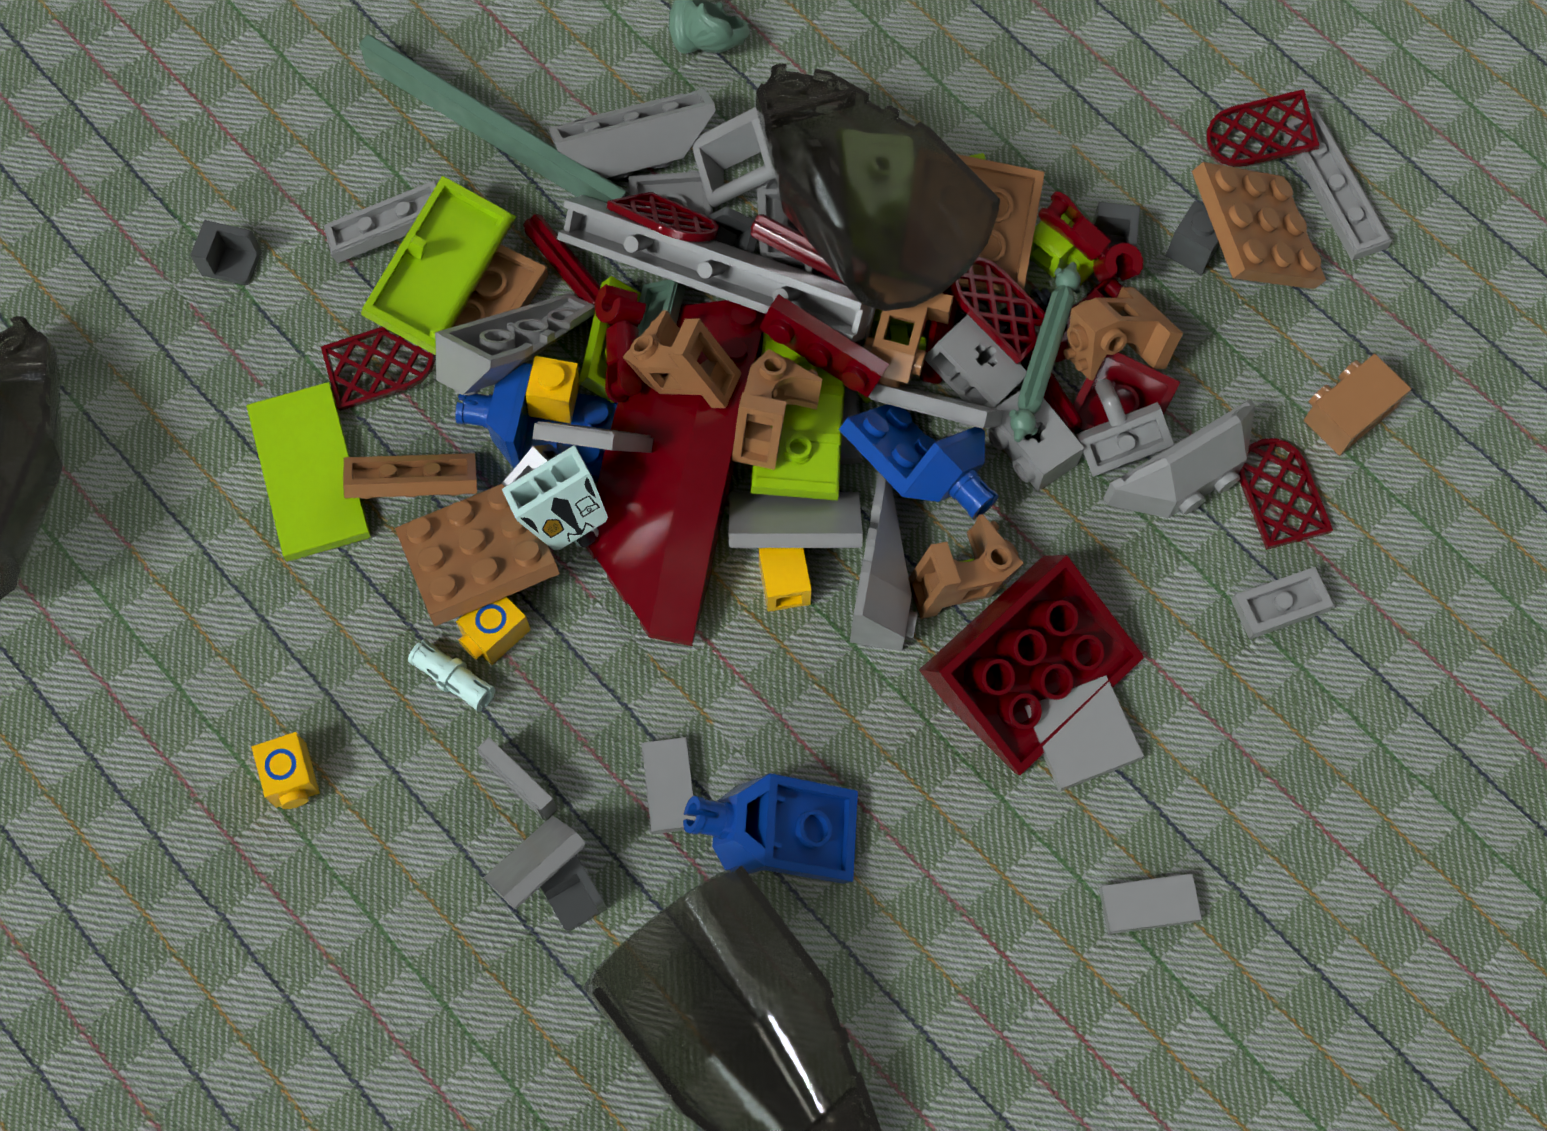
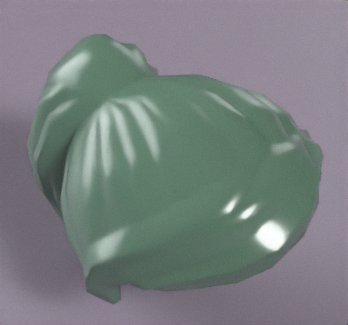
(705, 27)

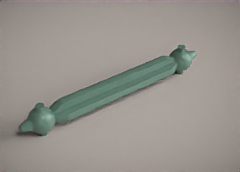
(1045, 352)

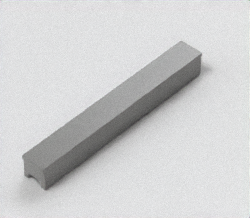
(713, 267)

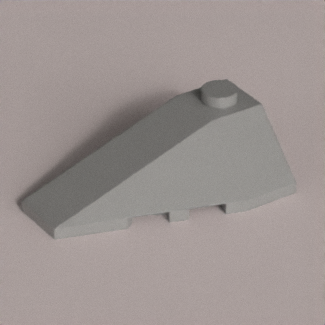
(494, 346)
(884, 590)

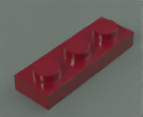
(823, 346)

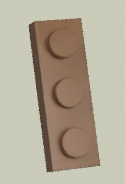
(409, 475)

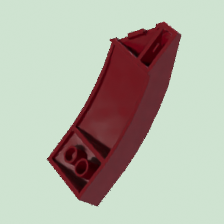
(672, 501)

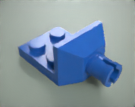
(512, 428)
(919, 464)
(781, 827)

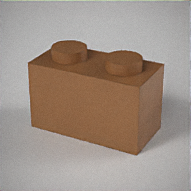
(1356, 403)

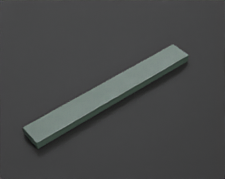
(486, 122)

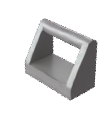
(726, 147)

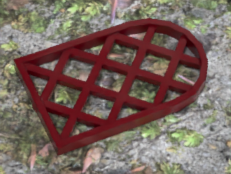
(1259, 157)
(627, 207)
(979, 317)
(352, 341)
(1269, 543)

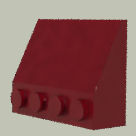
(1026, 648)

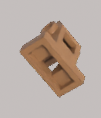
(1107, 324)
(907, 359)
(668, 362)
(788, 385)
(945, 582)

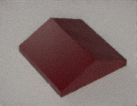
(1134, 384)

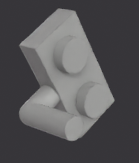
(1123, 436)

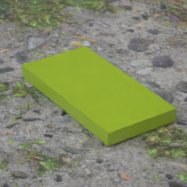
(302, 469)

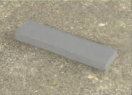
(1339, 192)

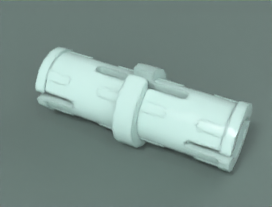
(451, 675)

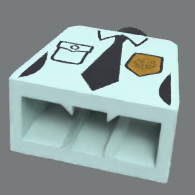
(558, 501)

